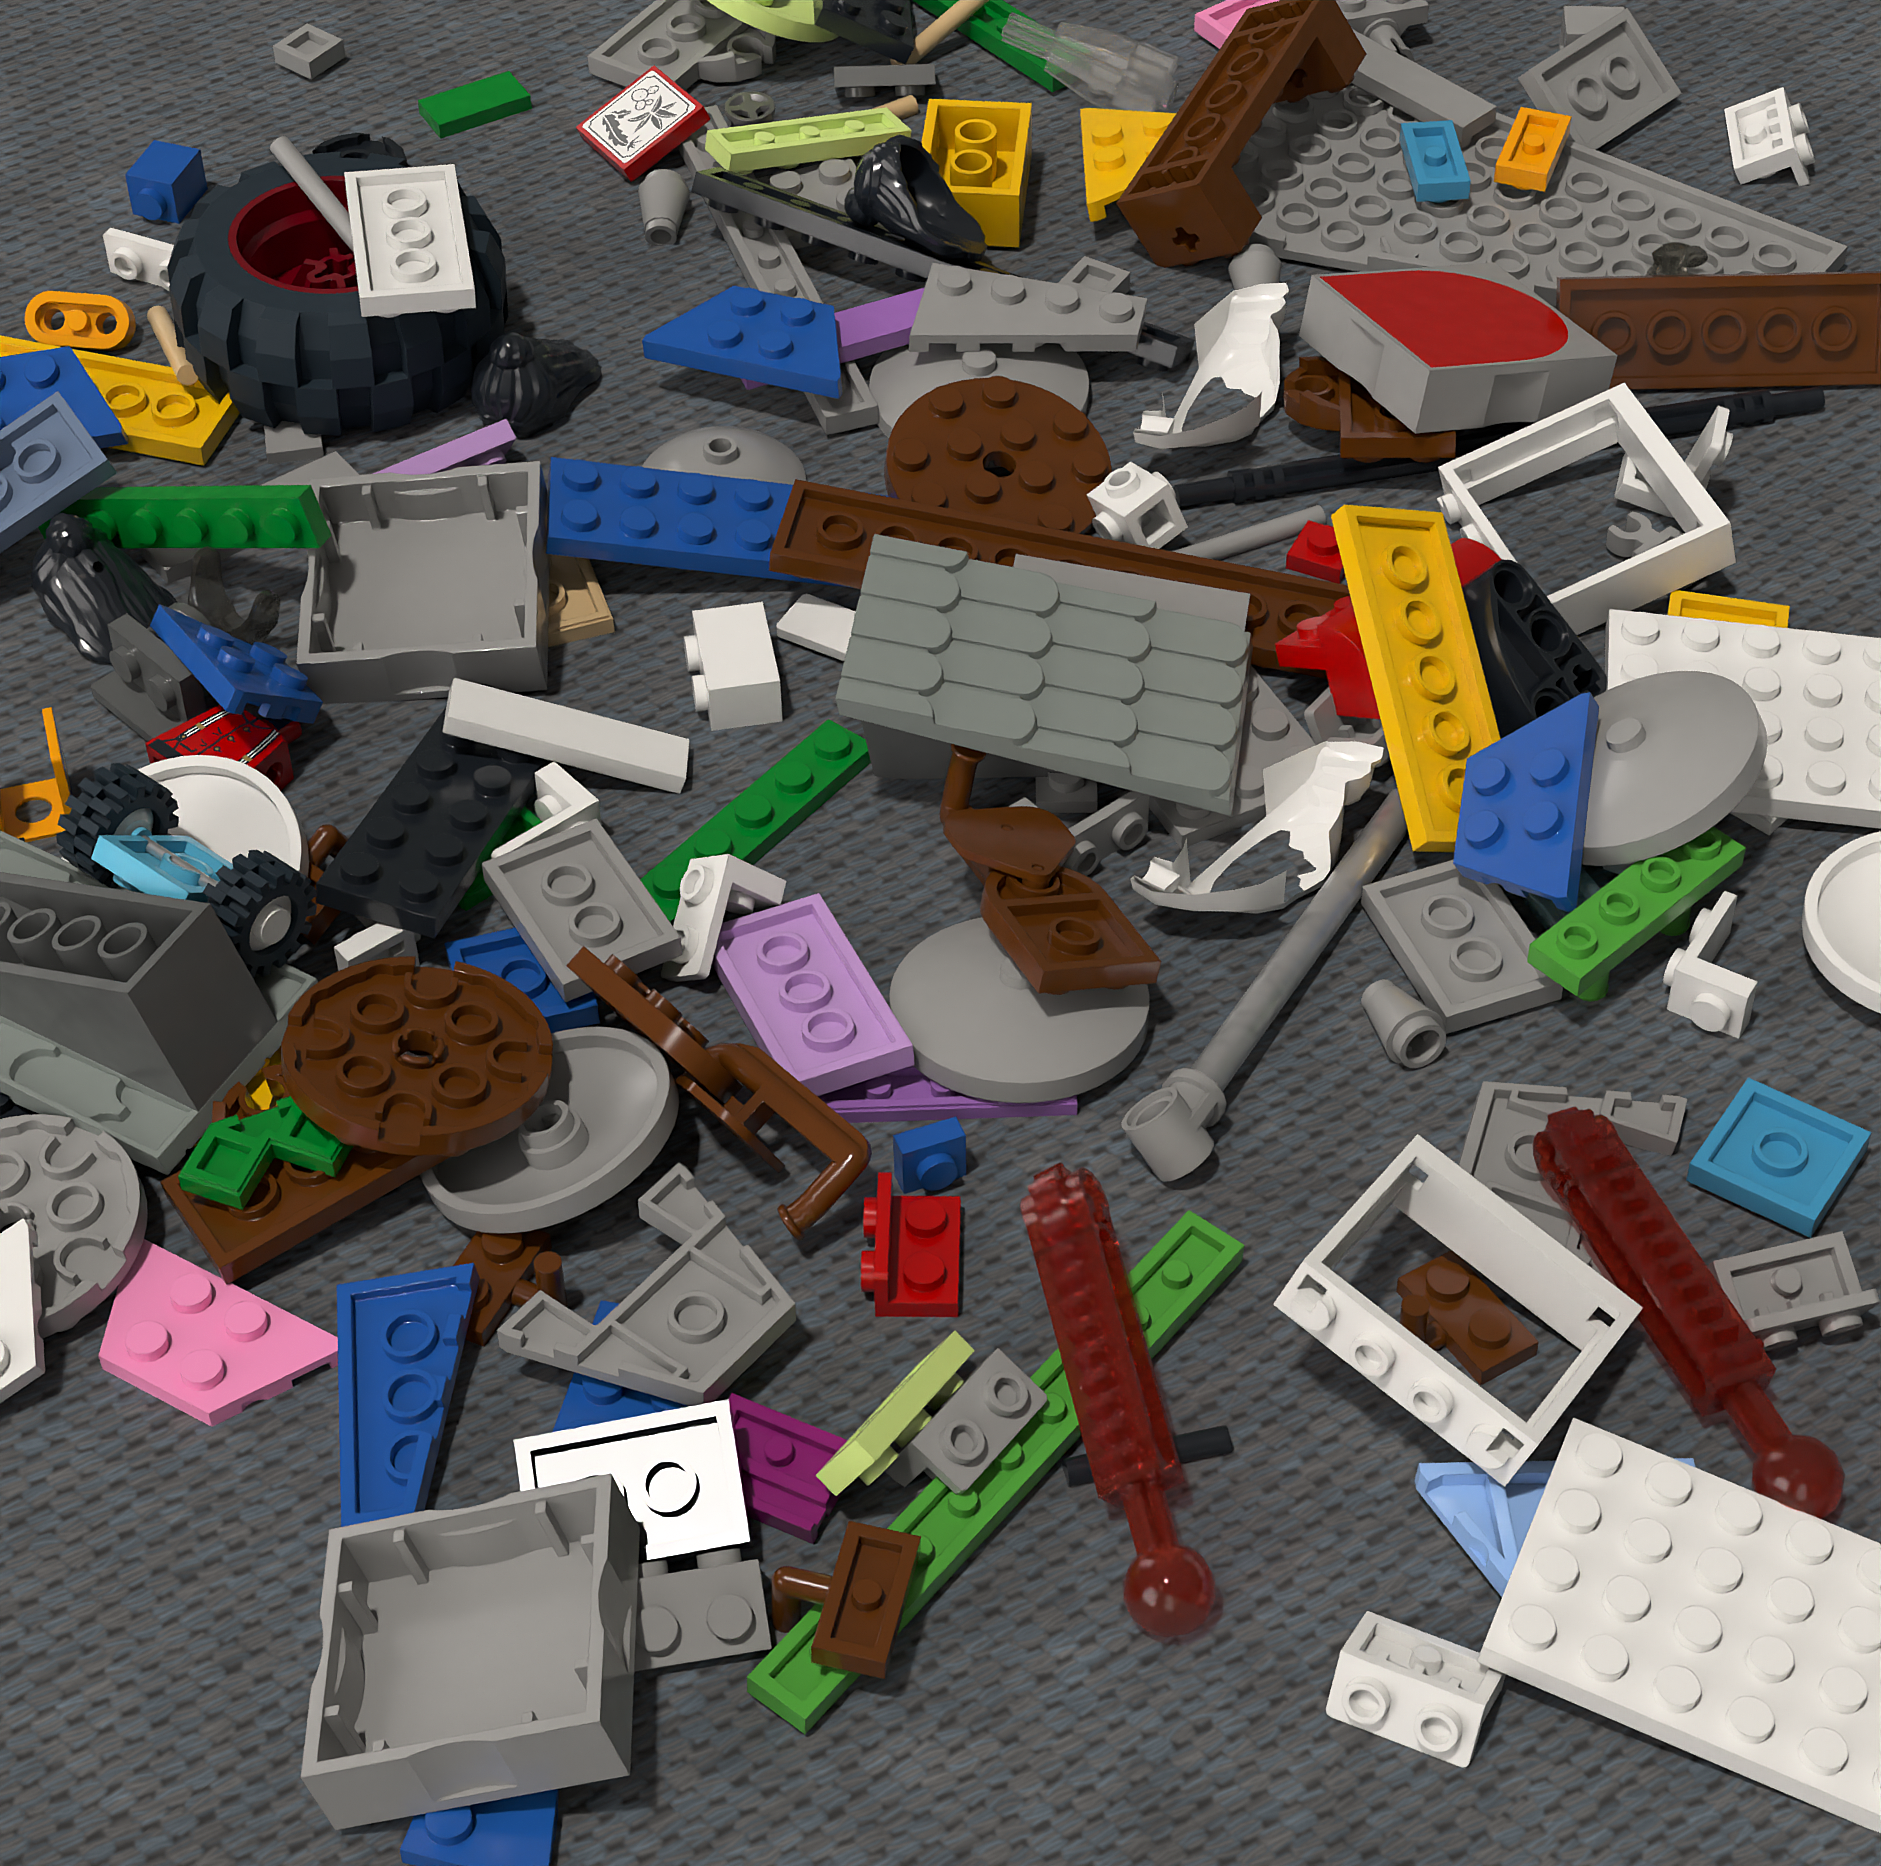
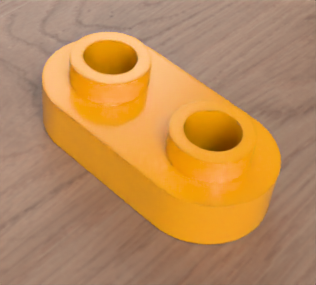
(83, 320)

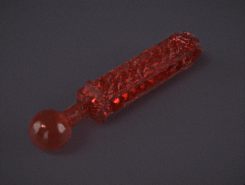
(1681, 1304)
(1115, 1394)

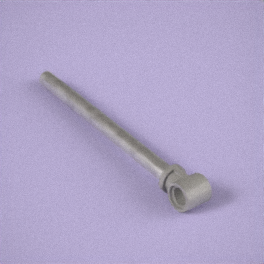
(1172, 1121)

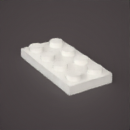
(409, 241)

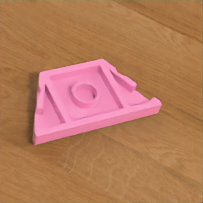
(205, 1341)

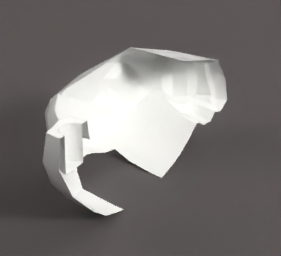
(1242, 347)
(1301, 797)

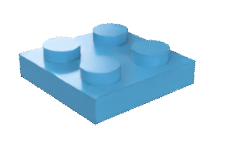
(1778, 1157)

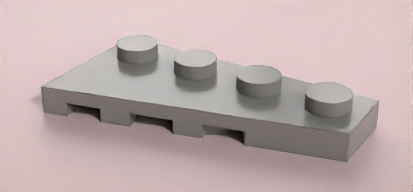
(1000, 308)

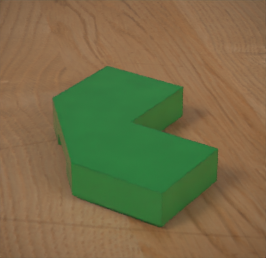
(238, 1152)

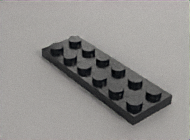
(430, 832)

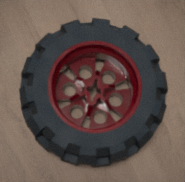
(276, 316)

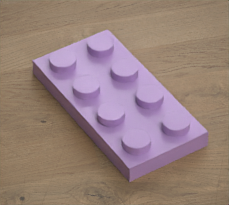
(809, 996)

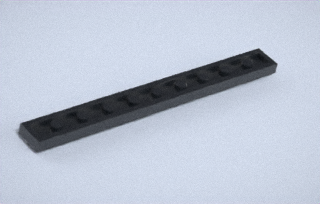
(868, 245)

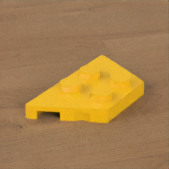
(1115, 150)

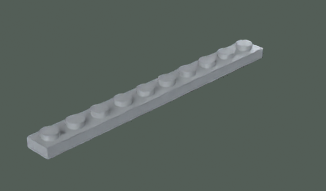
(775, 268)

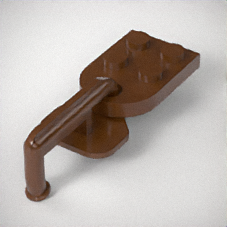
(1045, 915)
(716, 1073)

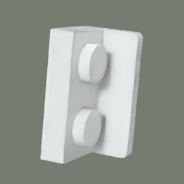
(1769, 137)
(1413, 1689)

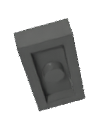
(907, 79)

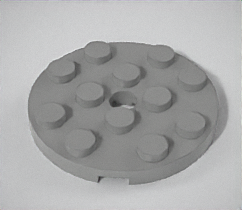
(81, 1203)

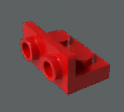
(914, 1253)

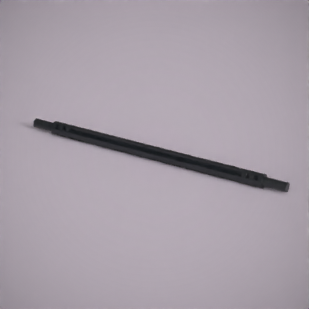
(1335, 471)

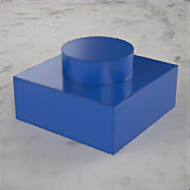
(930, 1156)

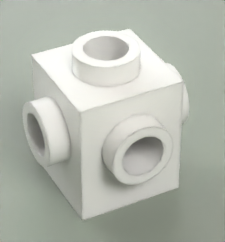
(1136, 508)

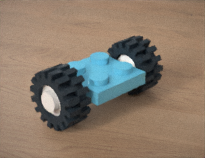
(123, 840)

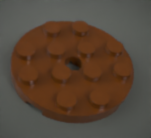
(957, 428)
(484, 1070)

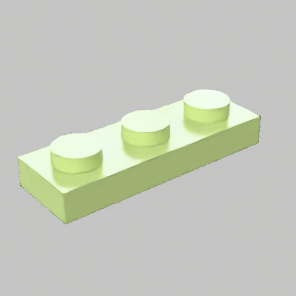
(898, 1417)

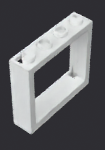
(1568, 438)
(1502, 1248)

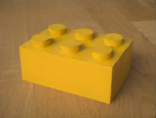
(984, 160)

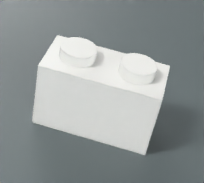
(735, 666)

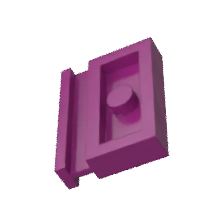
(780, 1468)

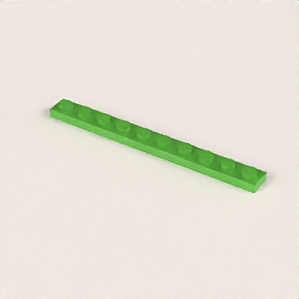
(1167, 1291)

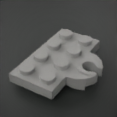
(686, 43)

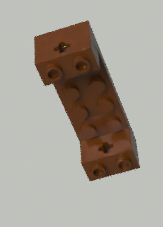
(1186, 194)

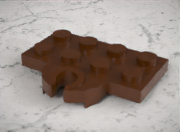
(1332, 400)
(289, 1199)

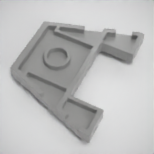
(1501, 1148)
(684, 1326)

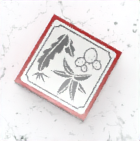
(643, 123)

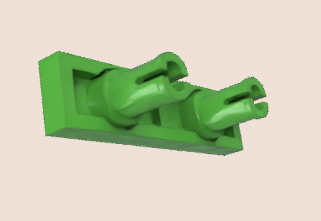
(1631, 910)

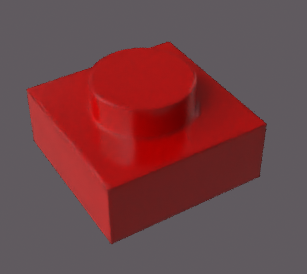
(1316, 553)

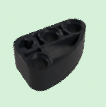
(1526, 647)

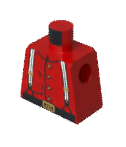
(232, 736)

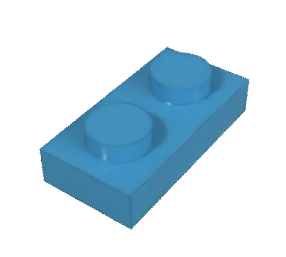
(1434, 161)

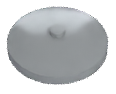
(905, 376)
(1668, 763)
(992, 1034)
(586, 1141)

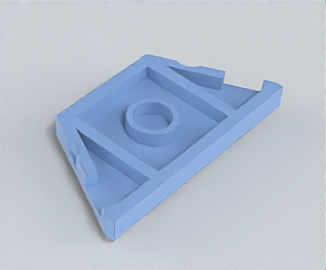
(1483, 1513)

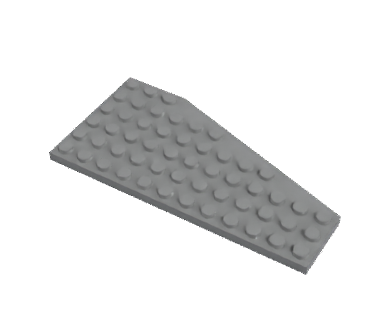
(1343, 199)

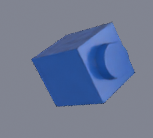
(166, 181)

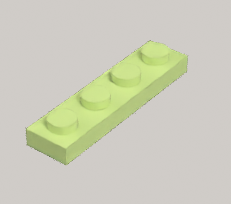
(802, 139)

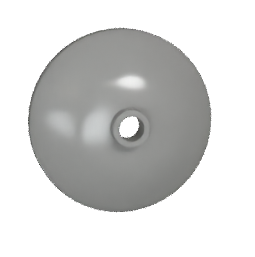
(729, 453)

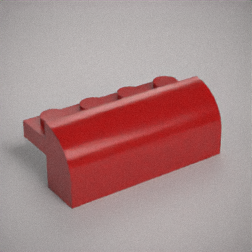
(1336, 645)

